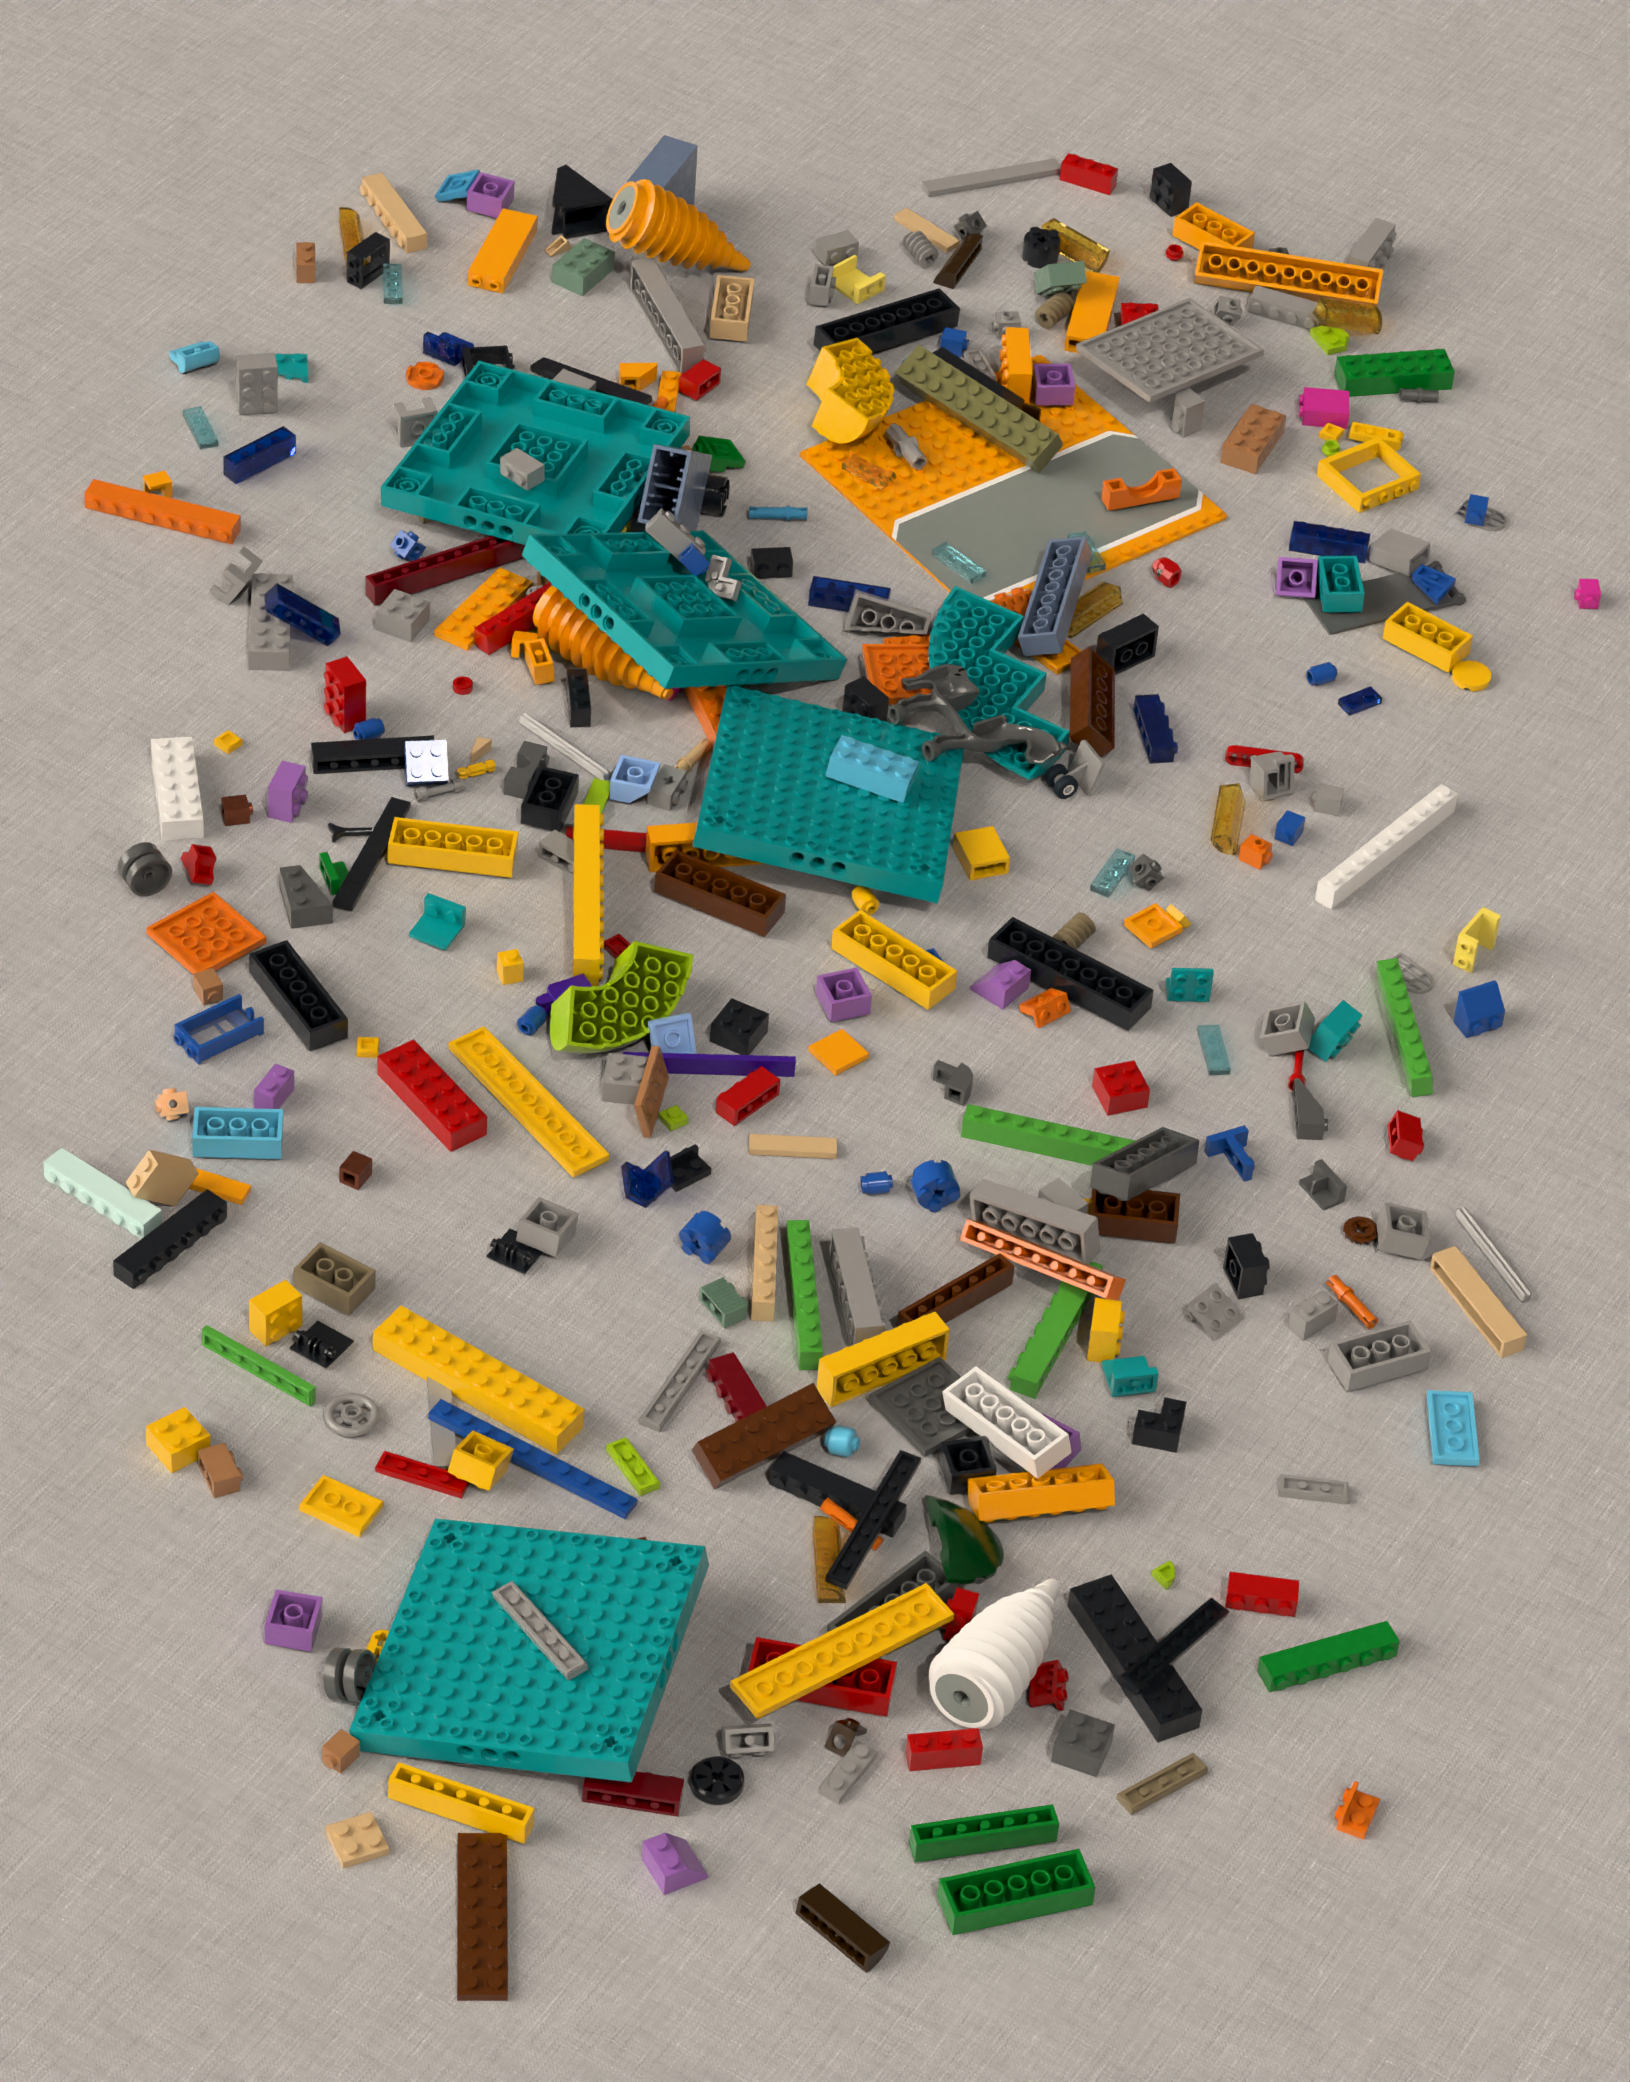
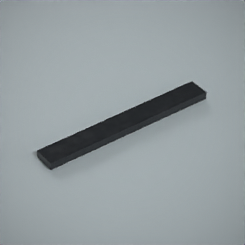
(551, 368)
(370, 855)
(873, 1520)
(1173, 1646)

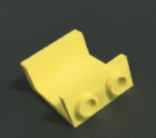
(855, 283)
(1481, 931)

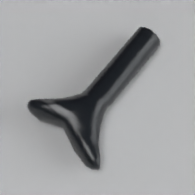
(339, 832)

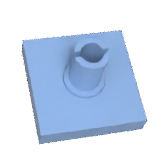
(673, 1034)

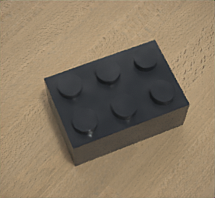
(1128, 643)
(549, 798)

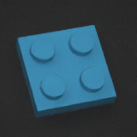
(456, 185)

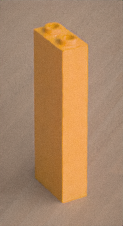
(502, 250)
(1092, 308)

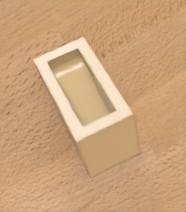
(559, 246)
(481, 747)

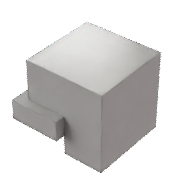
(1272, 774)

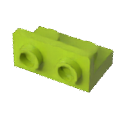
(1330, 339)

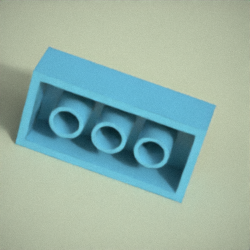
(872, 768)
(237, 1133)

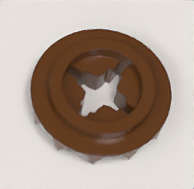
(1362, 1224)

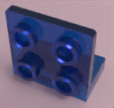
(647, 1184)

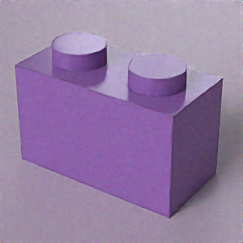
(274, 1088)

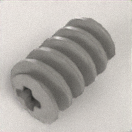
(920, 248)

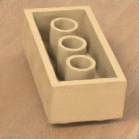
(732, 308)

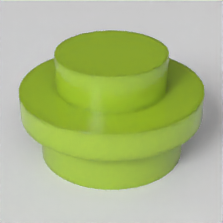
(1330, 447)

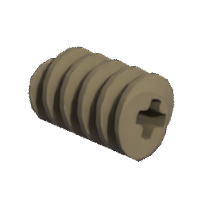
(1054, 310)
(1076, 930)

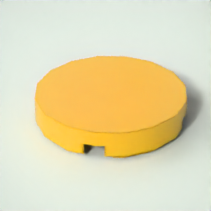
(1471, 675)

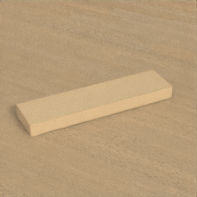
(934, 234)
(792, 1146)

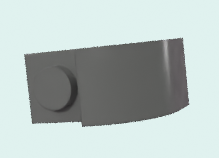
(956, 1080)

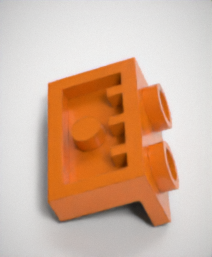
(1015, 601)
(1046, 1006)
(1356, 1812)

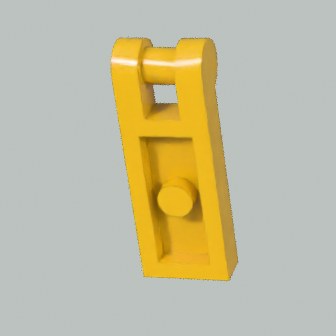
(1366, 432)

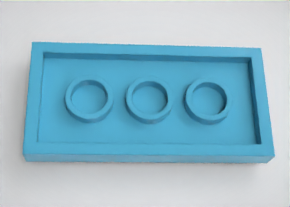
(1452, 1428)

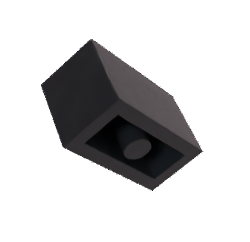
(771, 562)

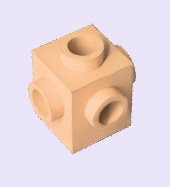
(180, 1103)

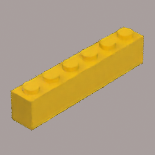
(460, 1802)

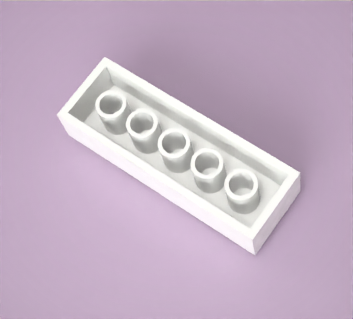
(177, 788)
(1007, 1422)

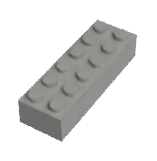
(268, 635)
(1036, 1220)
(855, 1286)

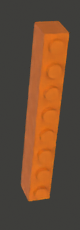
(162, 511)
(1043, 1259)

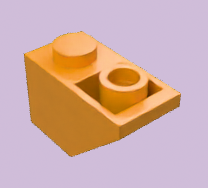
(637, 374)

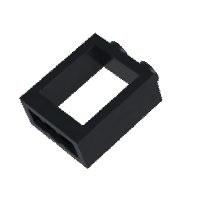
(374, 245)
(486, 354)

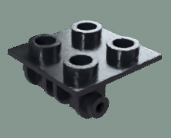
(513, 1253)
(320, 1344)

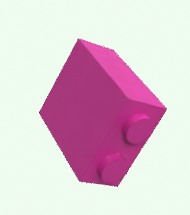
(1324, 406)

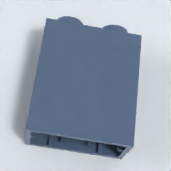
(672, 167)
(675, 484)

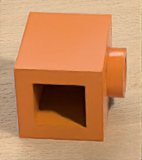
(1256, 851)

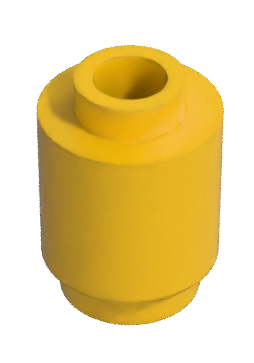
(865, 899)

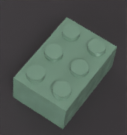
(583, 267)
(1060, 278)

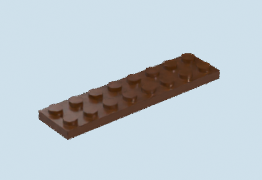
(482, 1917)

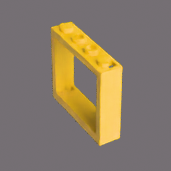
(1329, 470)

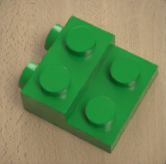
(722, 451)

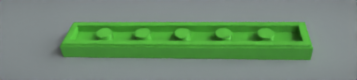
(258, 1365)

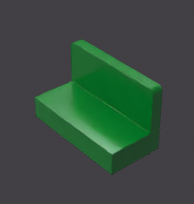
(333, 873)

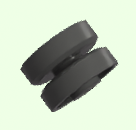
(144, 869)
(348, 1673)

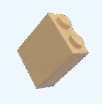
(162, 1178)

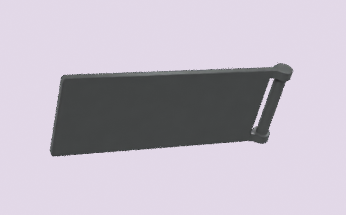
(1381, 600)

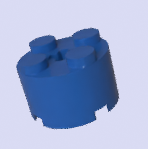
(935, 1185)
(704, 1236)

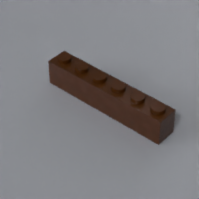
(963, 1291)

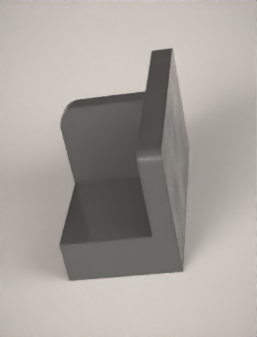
(1324, 1186)

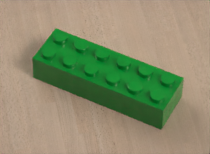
(1392, 371)
(1015, 1891)

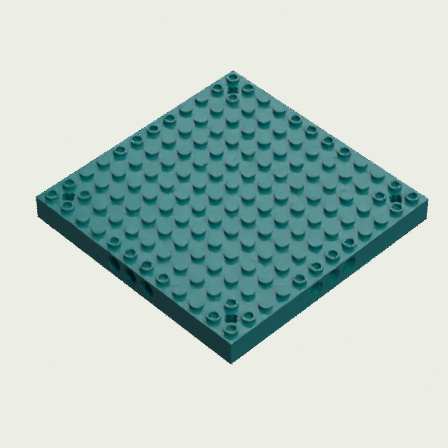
(590, 447)
(675, 620)
(778, 808)
(478, 1691)

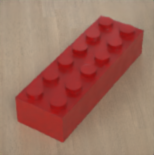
(432, 1095)
(862, 1690)

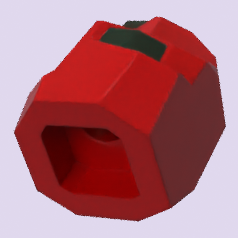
(1167, 571)

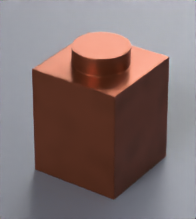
(236, 810)
(355, 1170)

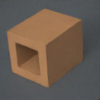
(208, 986)
(340, 1751)

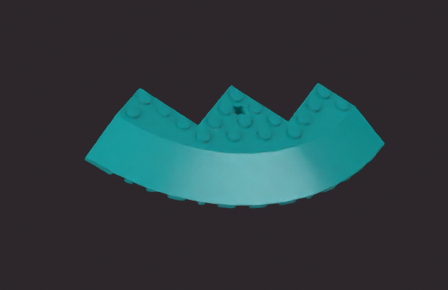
(976, 636)

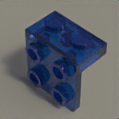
(444, 347)

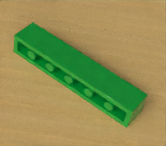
(1328, 1656)
(983, 1833)

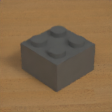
(1083, 1743)

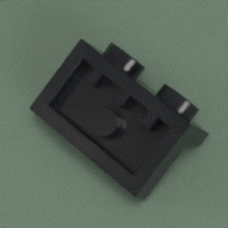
(688, 1168)

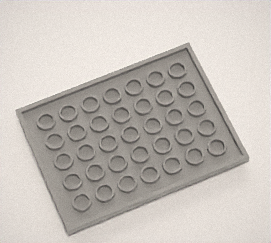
(1169, 350)

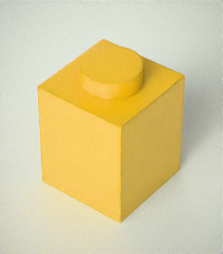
(510, 966)

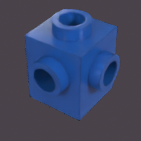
(407, 545)

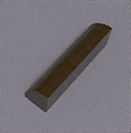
(959, 261)
(842, 1927)

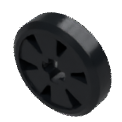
(717, 1792)

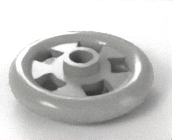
(352, 1414)

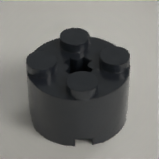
(1041, 247)
(715, 495)

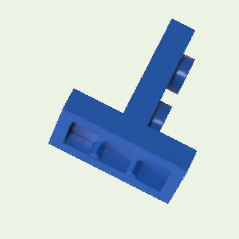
(1232, 1145)

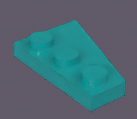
(293, 366)

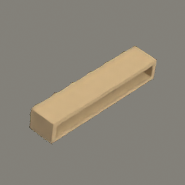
(394, 213)
(764, 1263)
(1478, 1301)

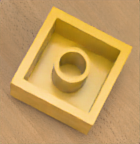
(275, 1313)
(1105, 1330)
(177, 1439)
(480, 1460)

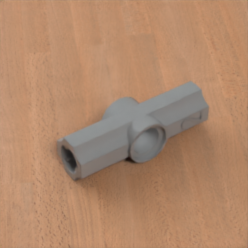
(906, 446)

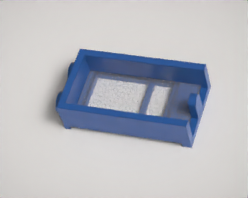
(217, 1029)

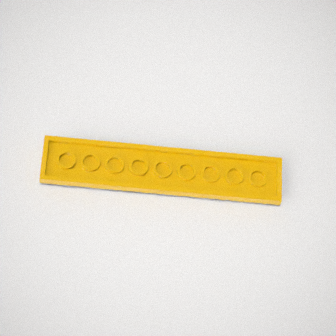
(529, 1101)
(841, 1650)

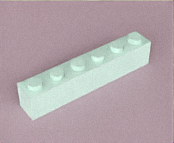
(101, 1193)

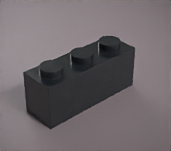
(578, 698)

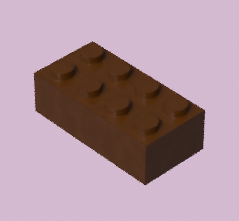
(1144, 1217)

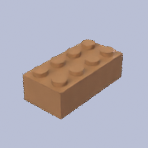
(1253, 439)

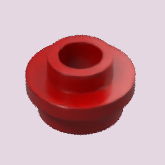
(1174, 252)

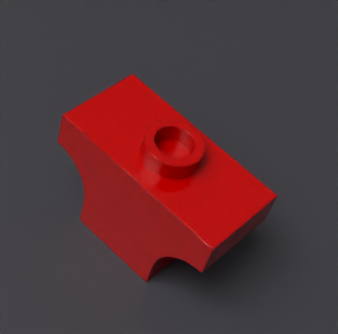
(199, 863)

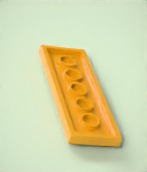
(489, 599)

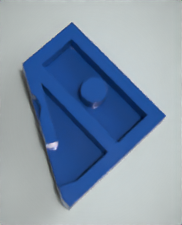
(1433, 582)

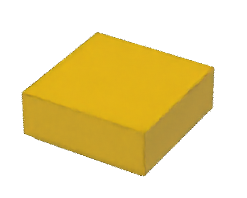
(1331, 432)
(228, 742)
(1178, 916)
(367, 1047)

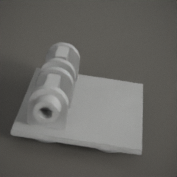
(1213, 1311)

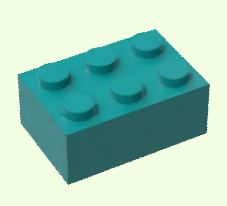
(1340, 584)

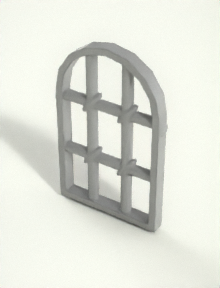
(1494, 512)
(1418, 977)

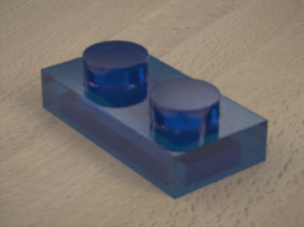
(1359, 701)

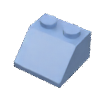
(632, 778)

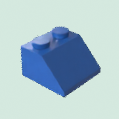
(1479, 1009)

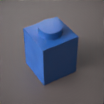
(954, 341)
(1476, 510)
(694, 560)
(1289, 828)

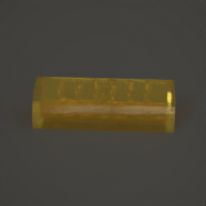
(350, 230)
(1078, 246)
(1348, 315)
(1094, 606)
(1228, 818)
(826, 1549)

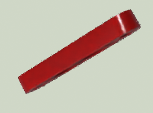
(1238, 760)

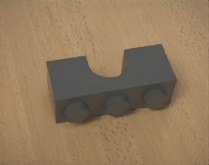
(528, 761)

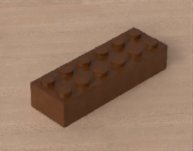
(1092, 701)
(720, 893)
(763, 1436)

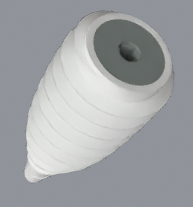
(994, 1658)

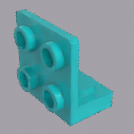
(440, 922)
(1189, 984)
(1130, 1376)

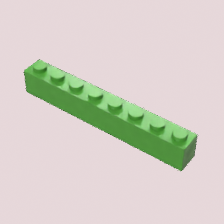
(1404, 1027)
(1038, 1135)
(803, 1294)
(1049, 1338)

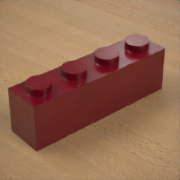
(734, 1386)
(645, 1793)

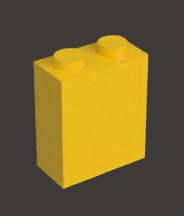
(981, 853)

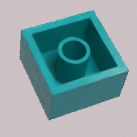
(1335, 1031)

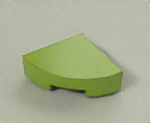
(1165, 1574)

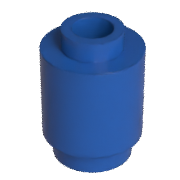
(1321, 674)
(368, 729)
(532, 1020)
(876, 1183)

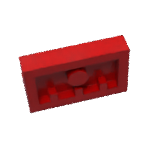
(1049, 1685)

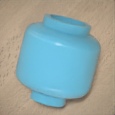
(842, 1441)

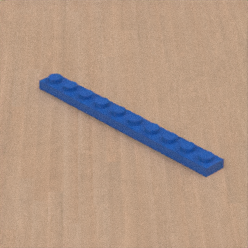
(537, 1460)

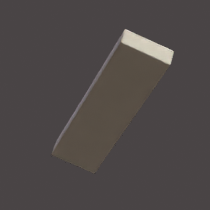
(1162, 1783)

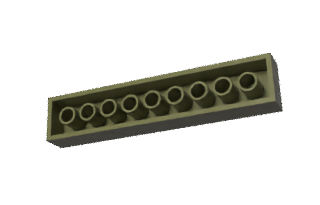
(979, 408)

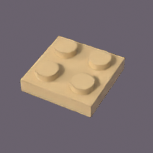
(357, 1840)

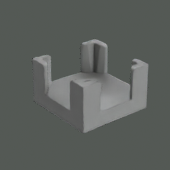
(412, 423)
(237, 577)

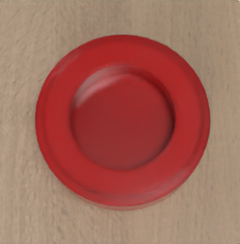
(462, 685)

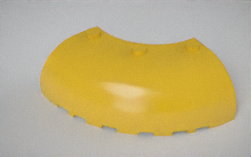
(852, 391)

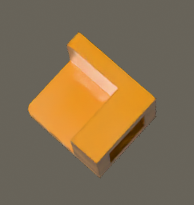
(158, 481)
(518, 642)

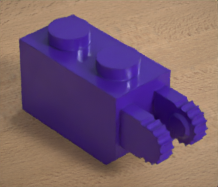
(556, 989)

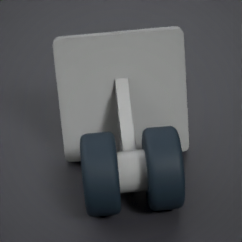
(1083, 771)

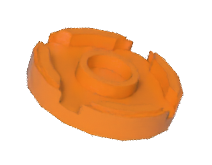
(425, 376)

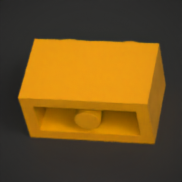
(539, 661)

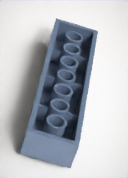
(1054, 596)

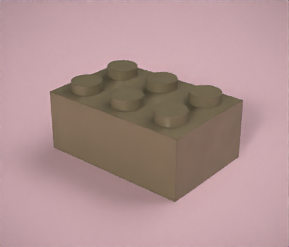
(334, 1278)

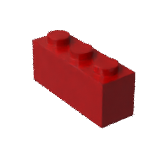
(1088, 174)
(747, 1096)
(1262, 1594)
(944, 1749)

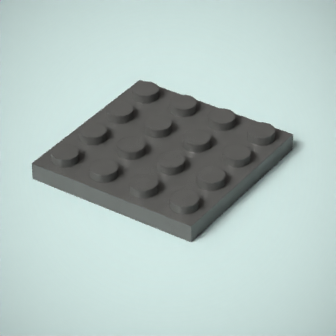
(917, 1406)

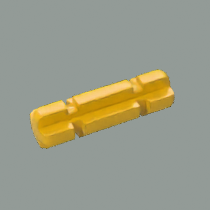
(476, 769)

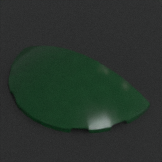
(968, 1545)

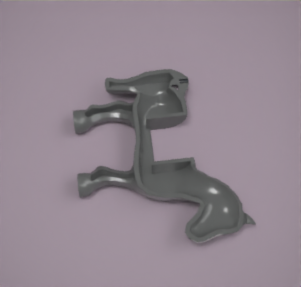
(955, 692)

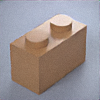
(305, 262)
(219, 1470)

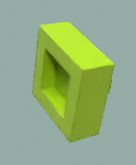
(673, 1118)

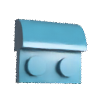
(195, 356)

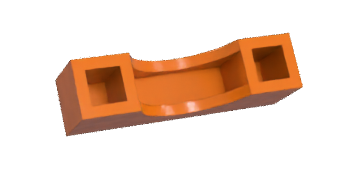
(1163, 486)

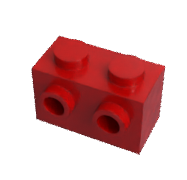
(700, 379)
(1405, 1135)
(964, 1609)

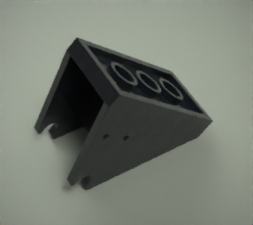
(578, 205)

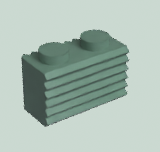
(724, 1302)

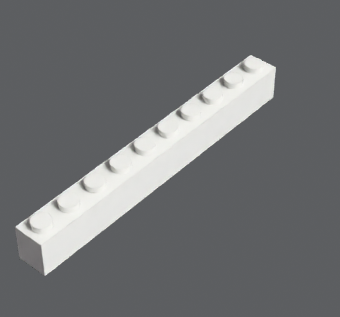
(1386, 846)

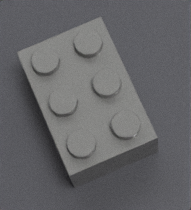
(256, 384)

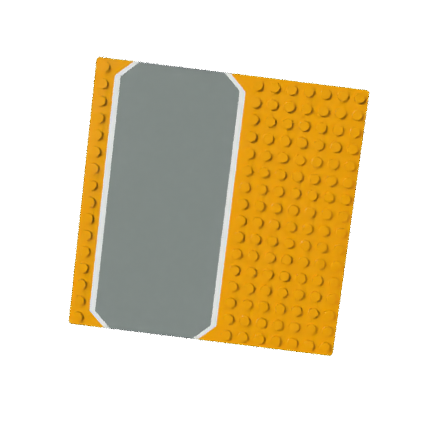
(1004, 509)

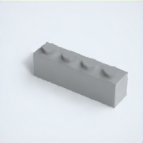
(1283, 307)

